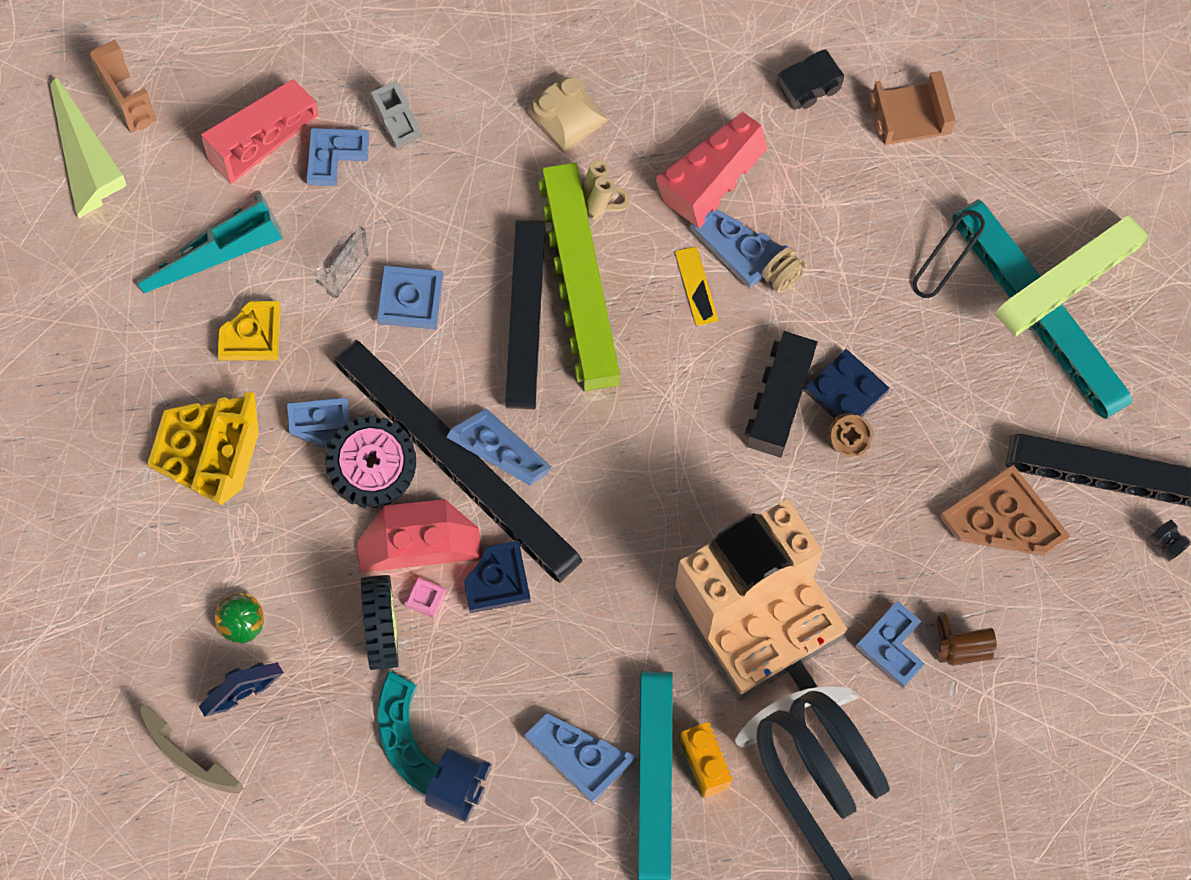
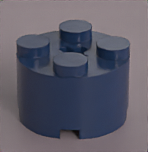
(457, 783)

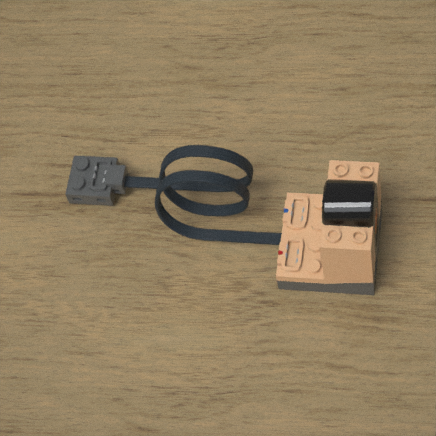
(763, 617)

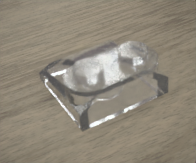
(342, 261)

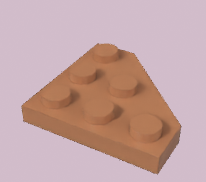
(1006, 516)

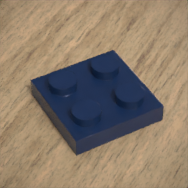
(846, 387)

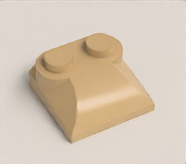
(566, 113)

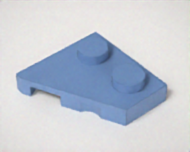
(317, 420)

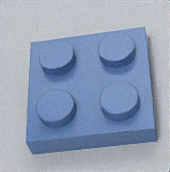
(410, 297)

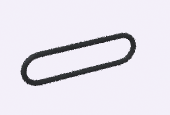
(982, 226)

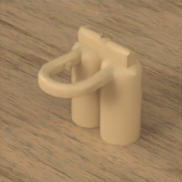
(598, 190)

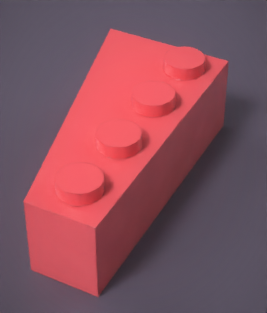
(258, 130)
(711, 169)

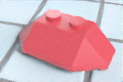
(418, 536)

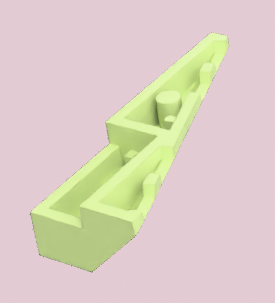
(88, 164)

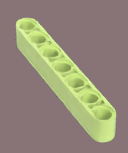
(1071, 275)

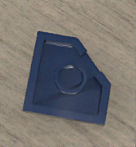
(497, 579)
(239, 685)

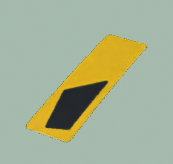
(696, 286)

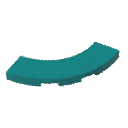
(397, 736)

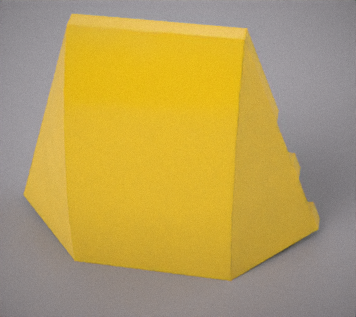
(207, 446)

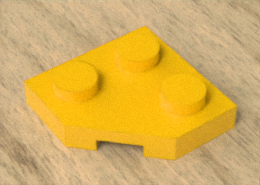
(252, 333)

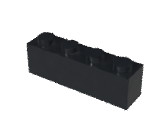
(781, 395)

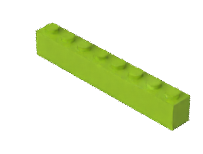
(580, 277)

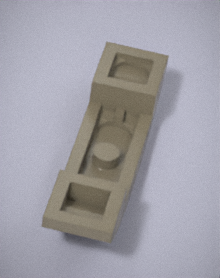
(215, 777)

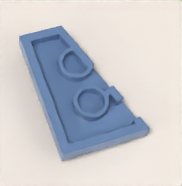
(737, 246)
(500, 446)
(582, 759)

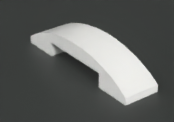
(748, 734)

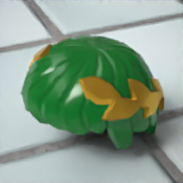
(239, 618)

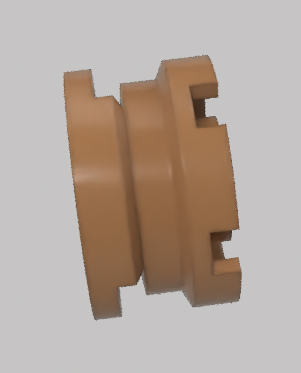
(850, 434)

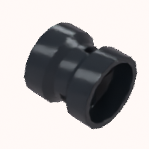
(1166, 534)

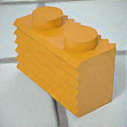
(705, 759)

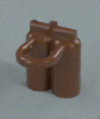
(964, 646)

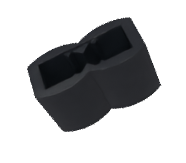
(810, 79)

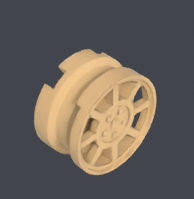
(784, 270)

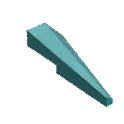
(234, 237)

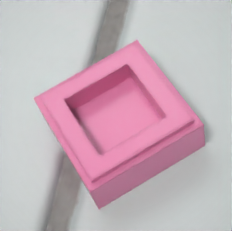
(425, 597)

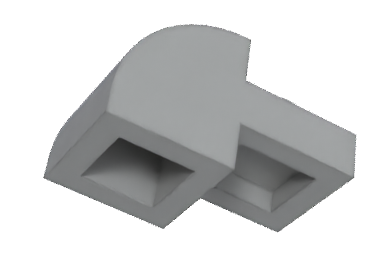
(395, 114)

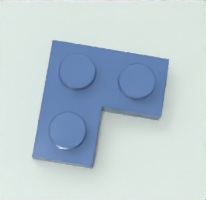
(329, 147)
(885, 646)

